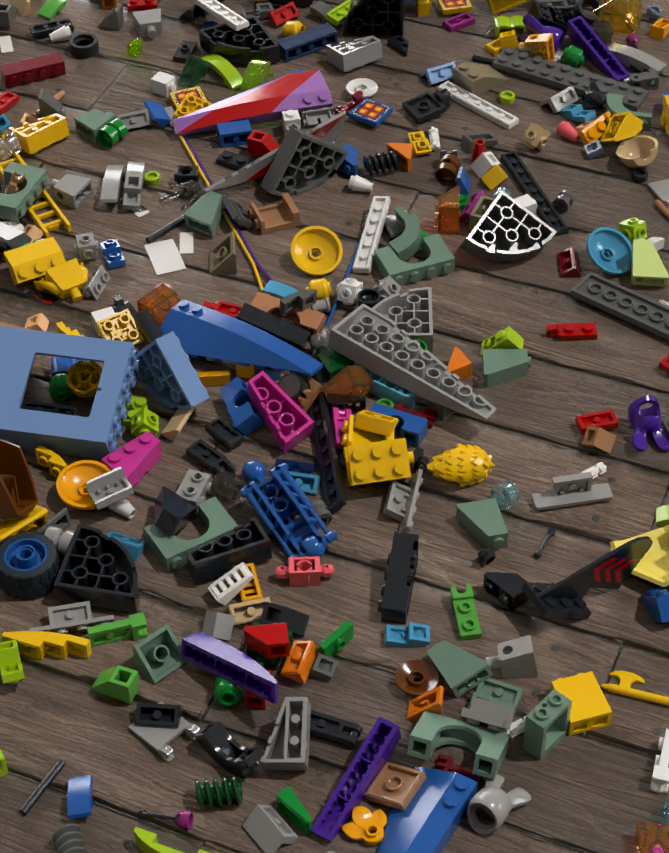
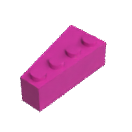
(280, 413)

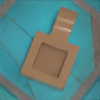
(12, 186)

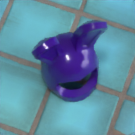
(535, 26)
(647, 422)

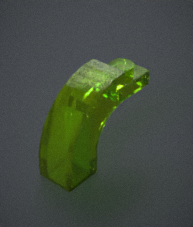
(255, 74)

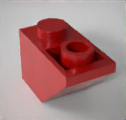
(260, 143)
(268, 639)

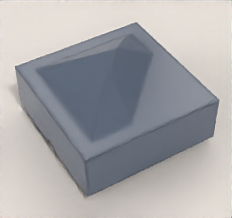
(593, 149)

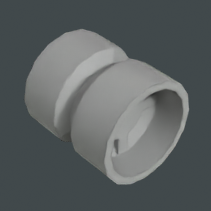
(61, 539)

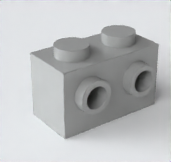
(195, 487)

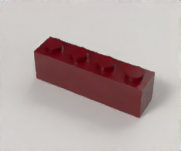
(32, 70)

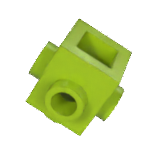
(633, 229)
(144, 421)

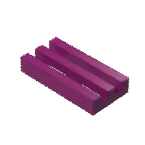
(458, 22)
(470, 205)

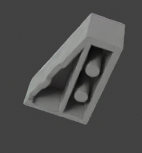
(354, 54)
(290, 738)

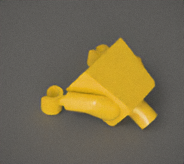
(65, 280)

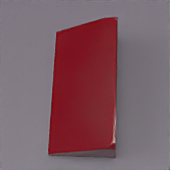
(569, 263)

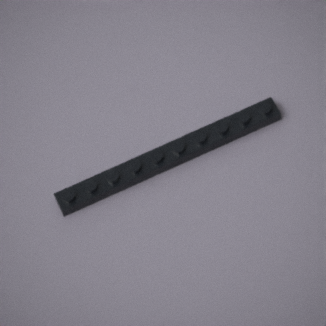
(326, 451)

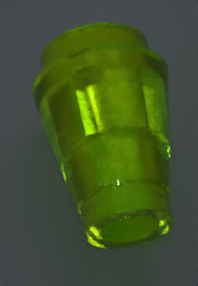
(135, 47)

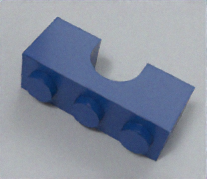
(243, 414)
(411, 426)

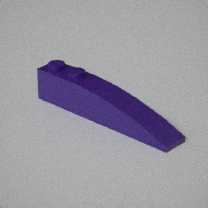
(595, 49)
(229, 664)
(358, 778)

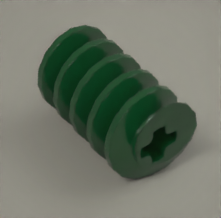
(219, 791)

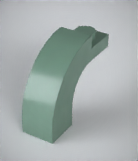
(615, 105)
(410, 240)

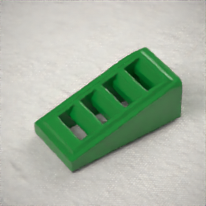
(292, 808)

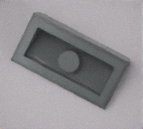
(60, 520)

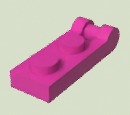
(338, 417)

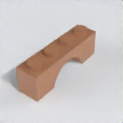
(308, 319)

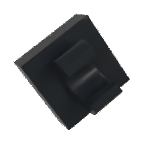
(420, 461)

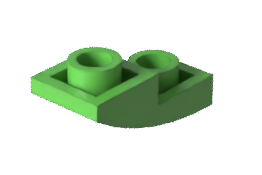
(50, 9)

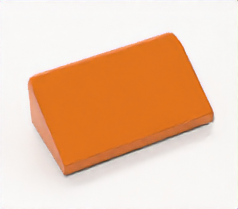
(300, 660)

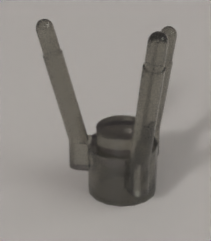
(191, 190)

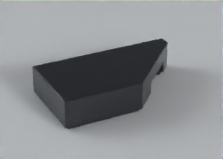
(399, 44)

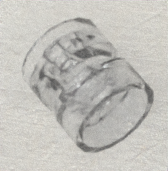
(9, 145)

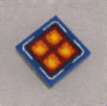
(370, 112)

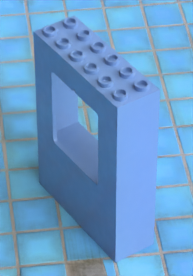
(63, 433)

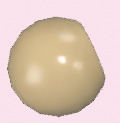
(637, 151)

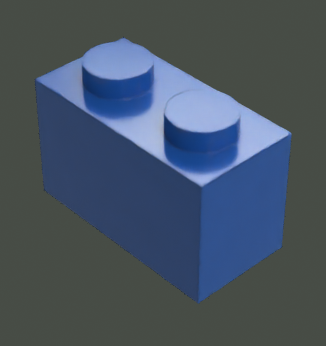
(233, 133)

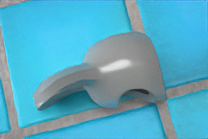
(495, 803)

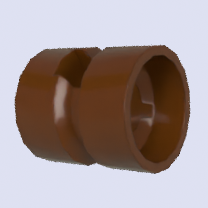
(447, 169)

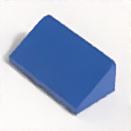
(157, 113)
(463, 181)

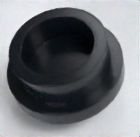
(486, 556)

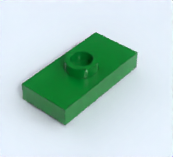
(337, 640)

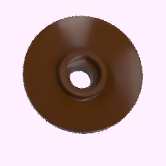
(419, 671)

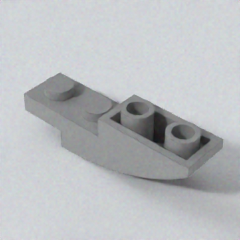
(133, 185)

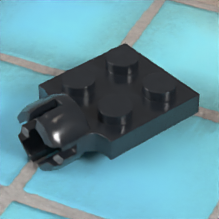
(428, 105)

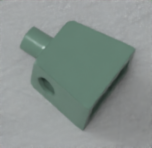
(91, 122)

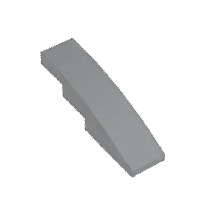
(631, 56)
(112, 184)

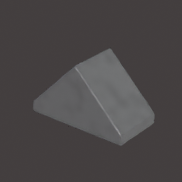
(113, 20)

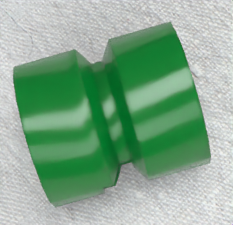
(112, 133)

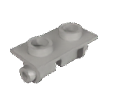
(311, 117)
(96, 283)

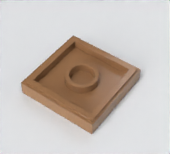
(395, 786)

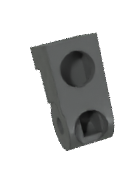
(647, 80)

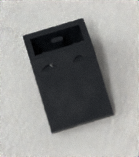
(550, 15)

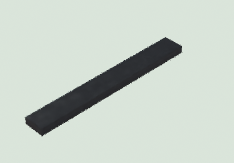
(530, 186)

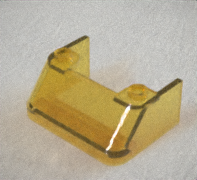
(621, 14)

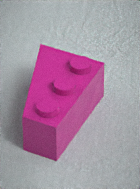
(135, 457)

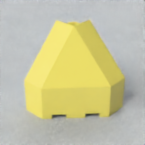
(655, 563)

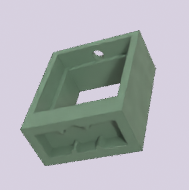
(547, 725)

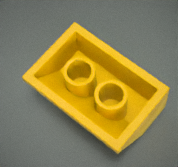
(33, 260)
(11, 527)

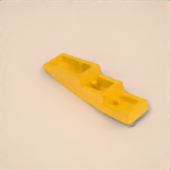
(39, 643)

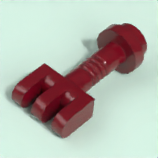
(356, 99)
(428, 413)
(446, 764)

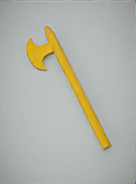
(626, 679)

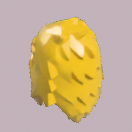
(462, 465)

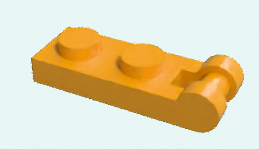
(595, 128)

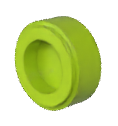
(507, 97)
(152, 178)

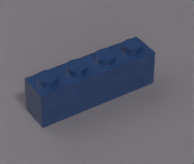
(307, 42)

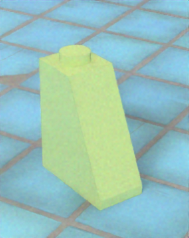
(646, 265)

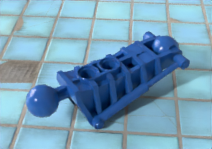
(280, 501)

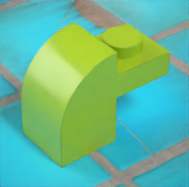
(10, 662)

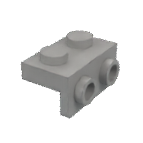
(109, 488)
(492, 713)

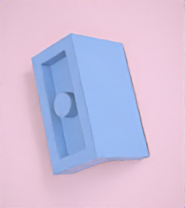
(439, 73)

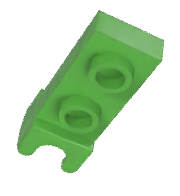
(465, 613)
(120, 630)

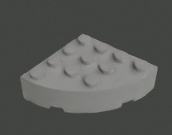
(411, 312)

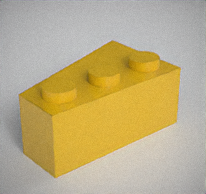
(42, 133)

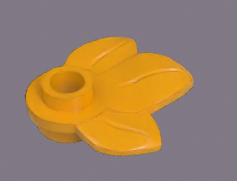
(365, 822)

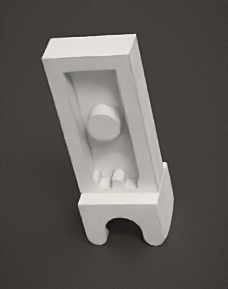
(660, 775)

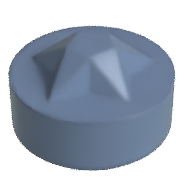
(654, 12)

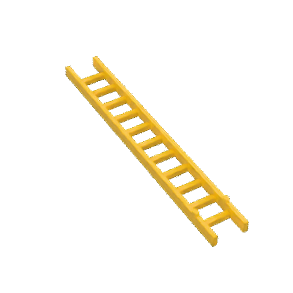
(48, 202)

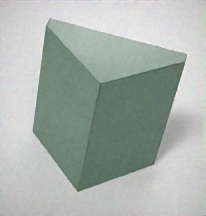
(158, 654)

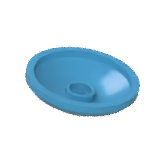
(609, 250)

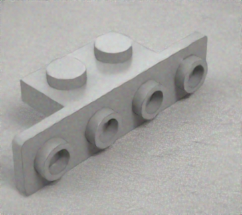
(571, 491)
(402, 500)
(72, 617)

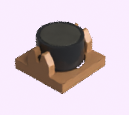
(298, 388)

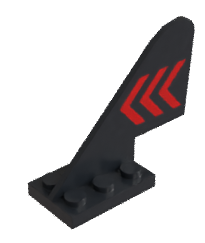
(608, 571)

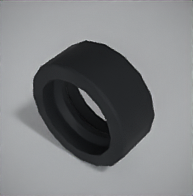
(577, 9)
(84, 39)

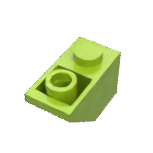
(503, 339)

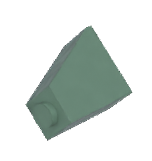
(205, 213)
(504, 365)
(483, 522)
(458, 667)

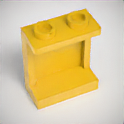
(358, 436)
(588, 705)

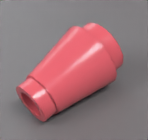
(567, 131)

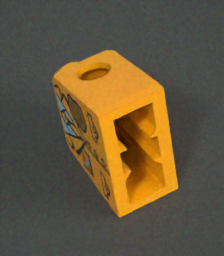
(539, 45)

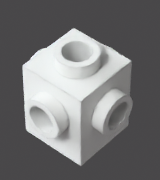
(348, 291)

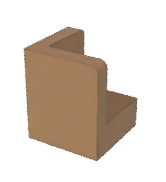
(599, 438)

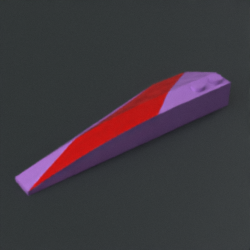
(261, 104)

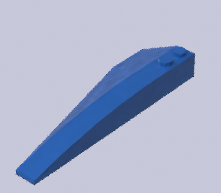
(233, 341)
(430, 815)

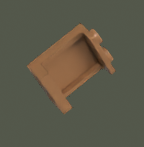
(275, 216)

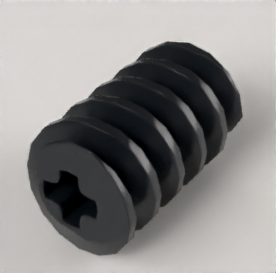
(382, 161)

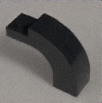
(227, 751)

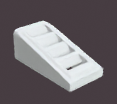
(227, 579)

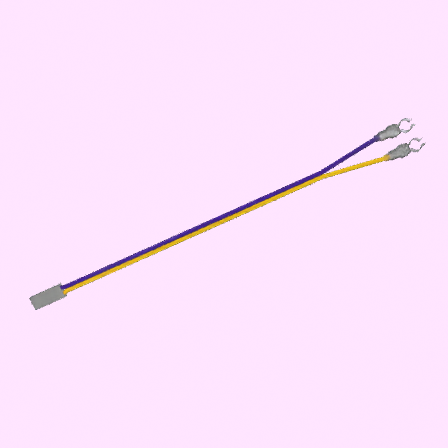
(231, 222)

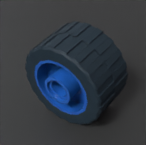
(28, 566)

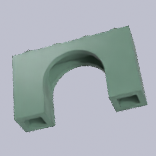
(15, 205)
(438, 262)
(172, 550)
(438, 730)

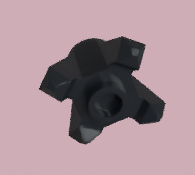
(593, 97)

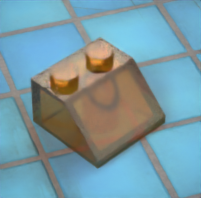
(448, 212)
(159, 302)
(349, 381)

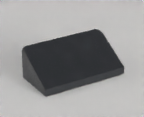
(158, 714)

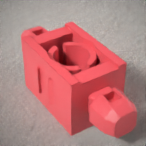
(304, 571)

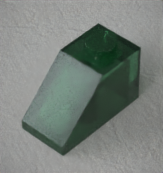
(193, 71)

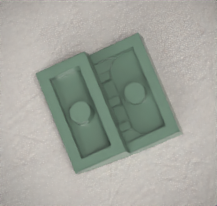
(499, 693)

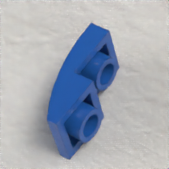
(112, 253)
(79, 797)

